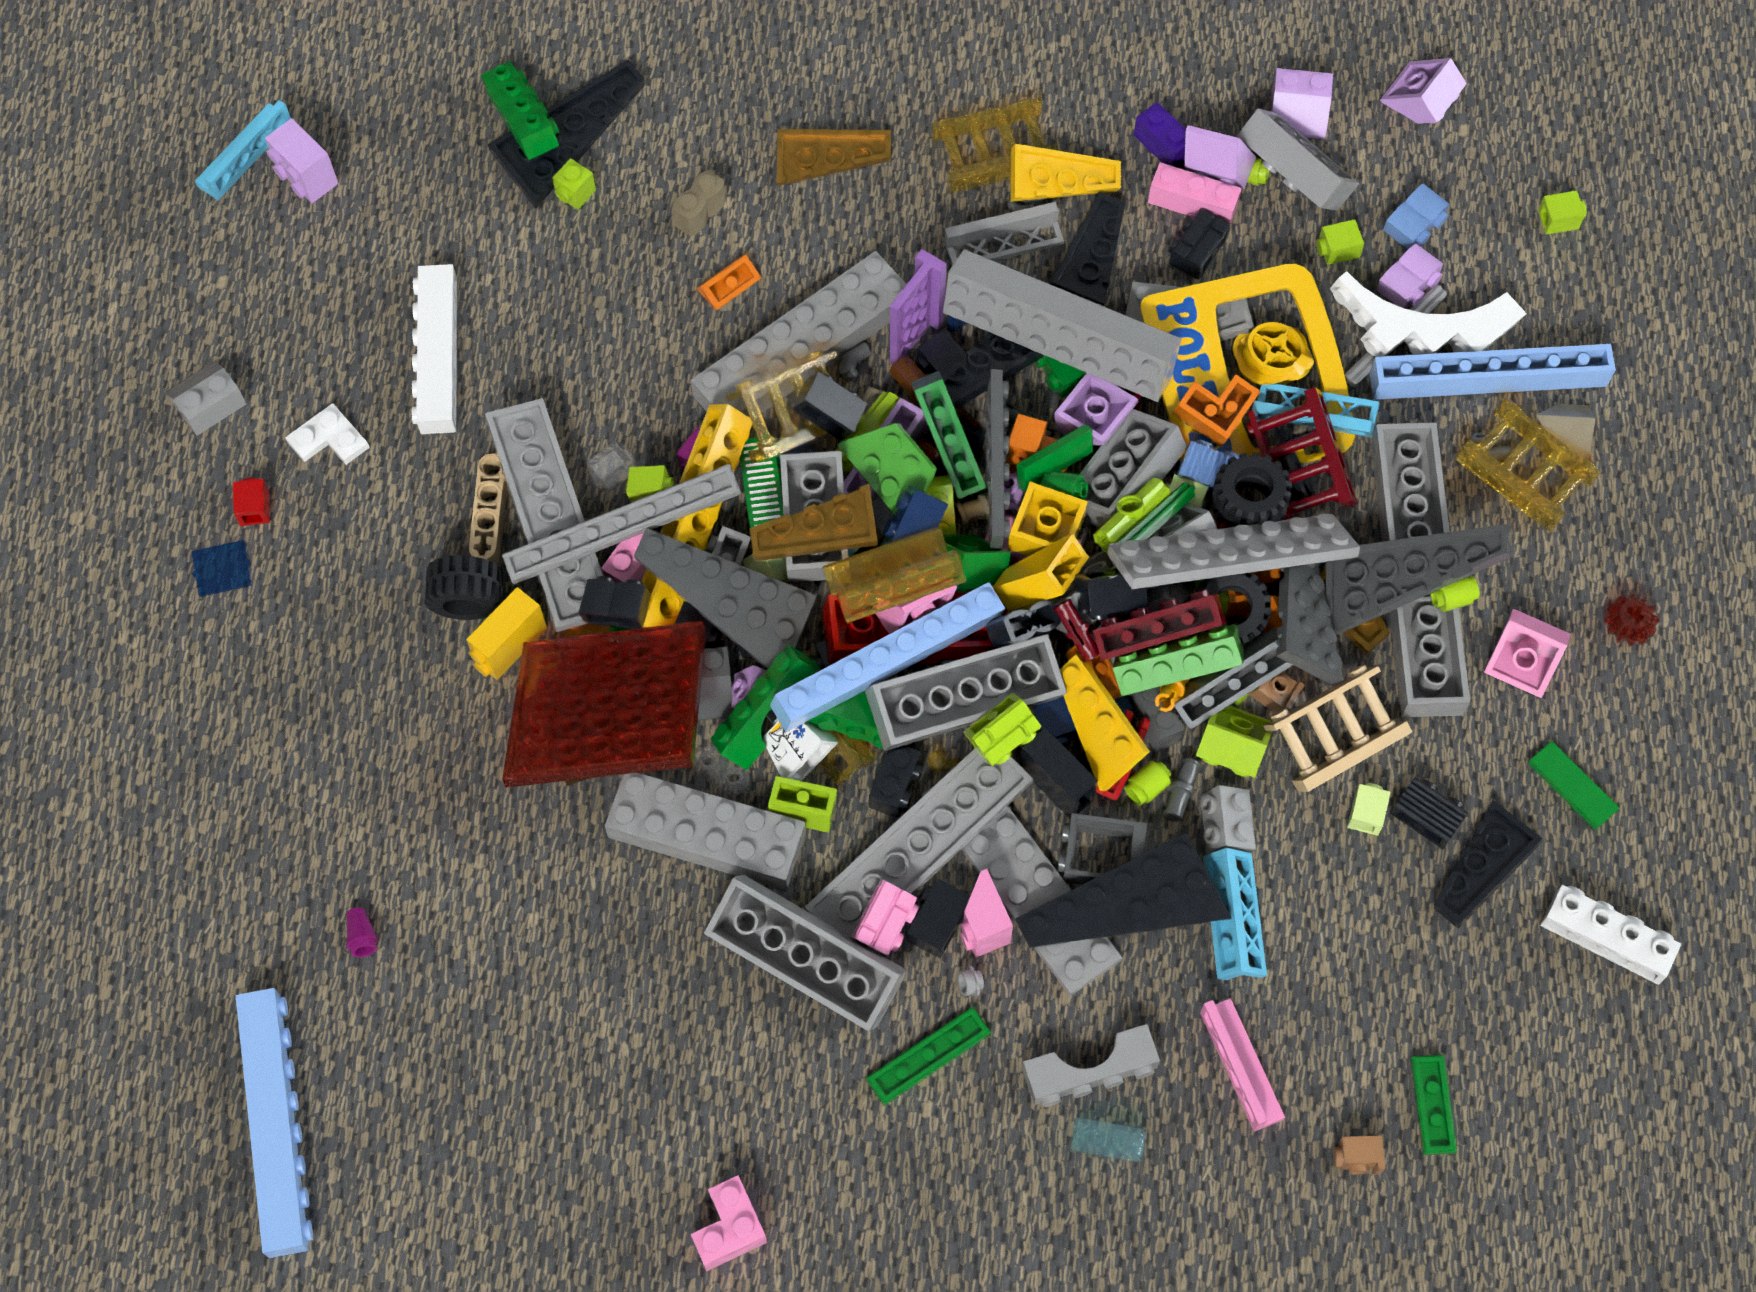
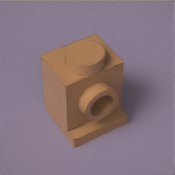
(1278, 699)
(1360, 1154)

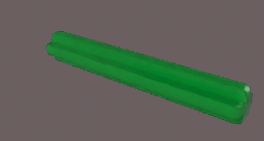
(1161, 513)

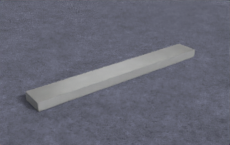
(621, 524)

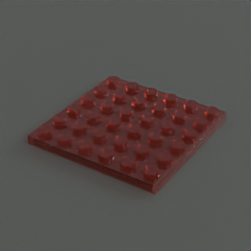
(606, 705)

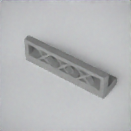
(1006, 226)

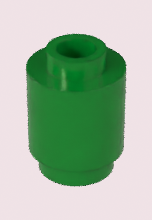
(1066, 483)

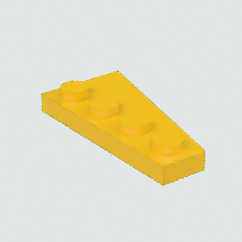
(1054, 173)
(1102, 727)

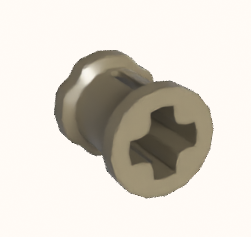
(972, 510)

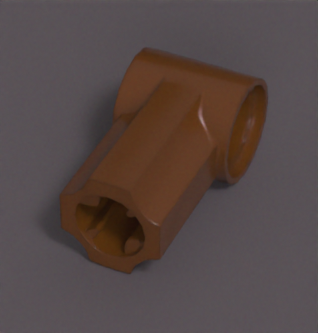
(905, 372)

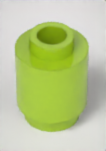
(1456, 594)
(1148, 782)

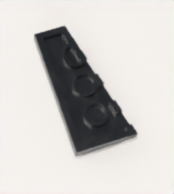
(1092, 253)
(971, 375)
(1490, 858)

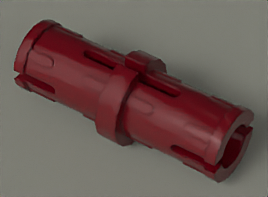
(1077, 630)

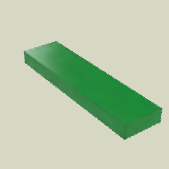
(928, 1056)

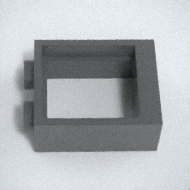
(1102, 826)

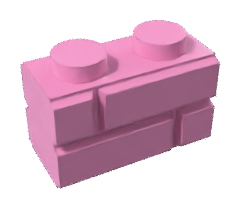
(885, 917)

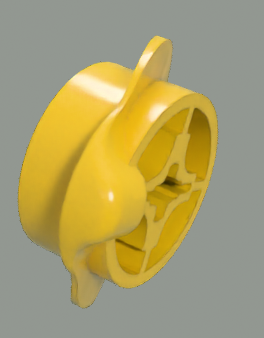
(1272, 354)

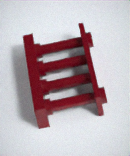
(1321, 435)

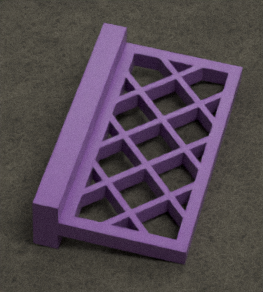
(918, 305)

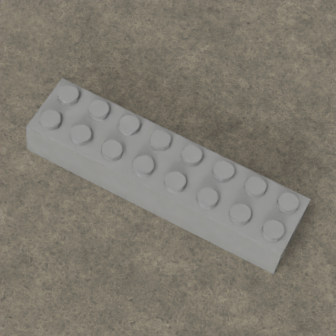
(829, 320)
(1061, 325)

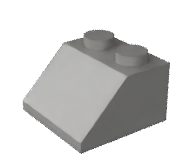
(206, 397)

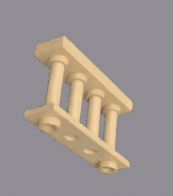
(1337, 759)

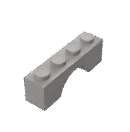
(1052, 1078)

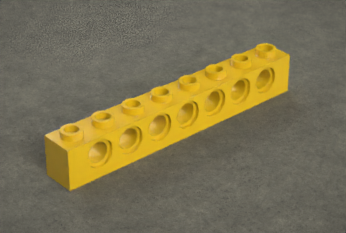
(716, 445)

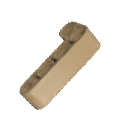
(488, 512)

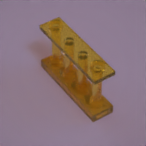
(988, 169)
(791, 435)
(1510, 486)
(893, 574)

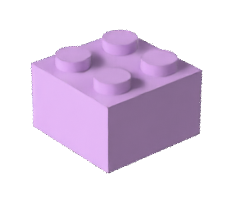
(300, 161)

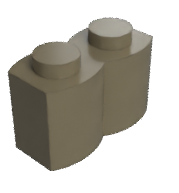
(700, 202)

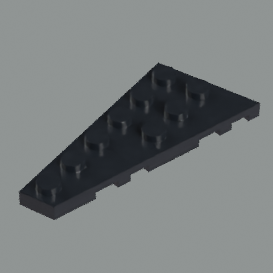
(580, 122)
(1143, 895)

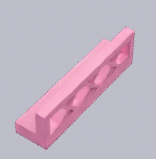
(1242, 1064)

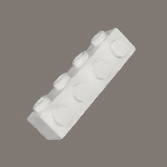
(1611, 934)

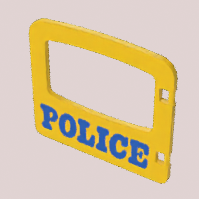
(1192, 316)

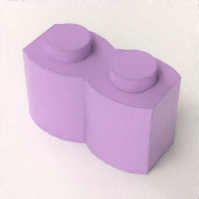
(1410, 277)

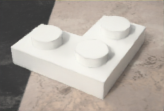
(327, 429)

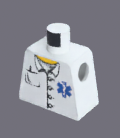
(799, 749)

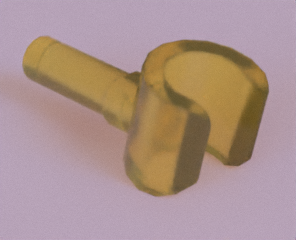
(938, 763)

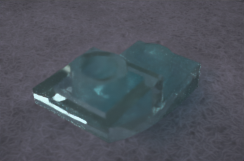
(1108, 1140)

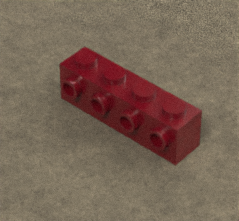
(1160, 626)

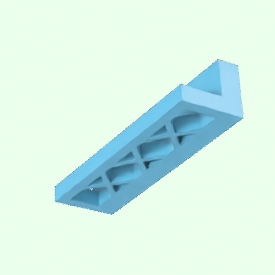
(242, 151)
(1340, 422)
(1229, 936)

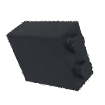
(1058, 773)

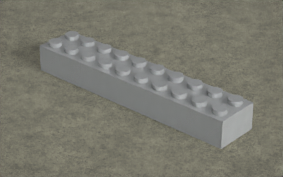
(1411, 505)

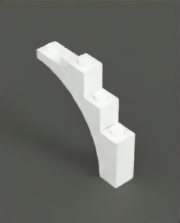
(1422, 332)

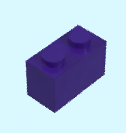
(1161, 135)

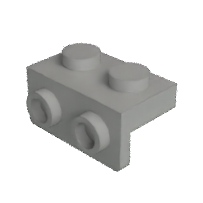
(1227, 819)

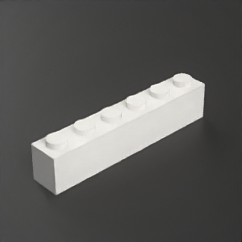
(435, 349)

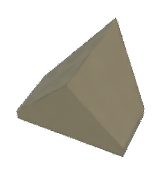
(1570, 425)

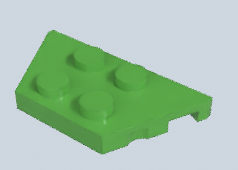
(889, 462)

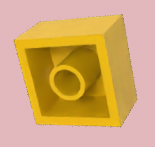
(1045, 518)

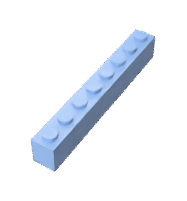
(1492, 371)
(886, 657)
(273, 1124)

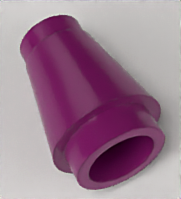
(360, 933)

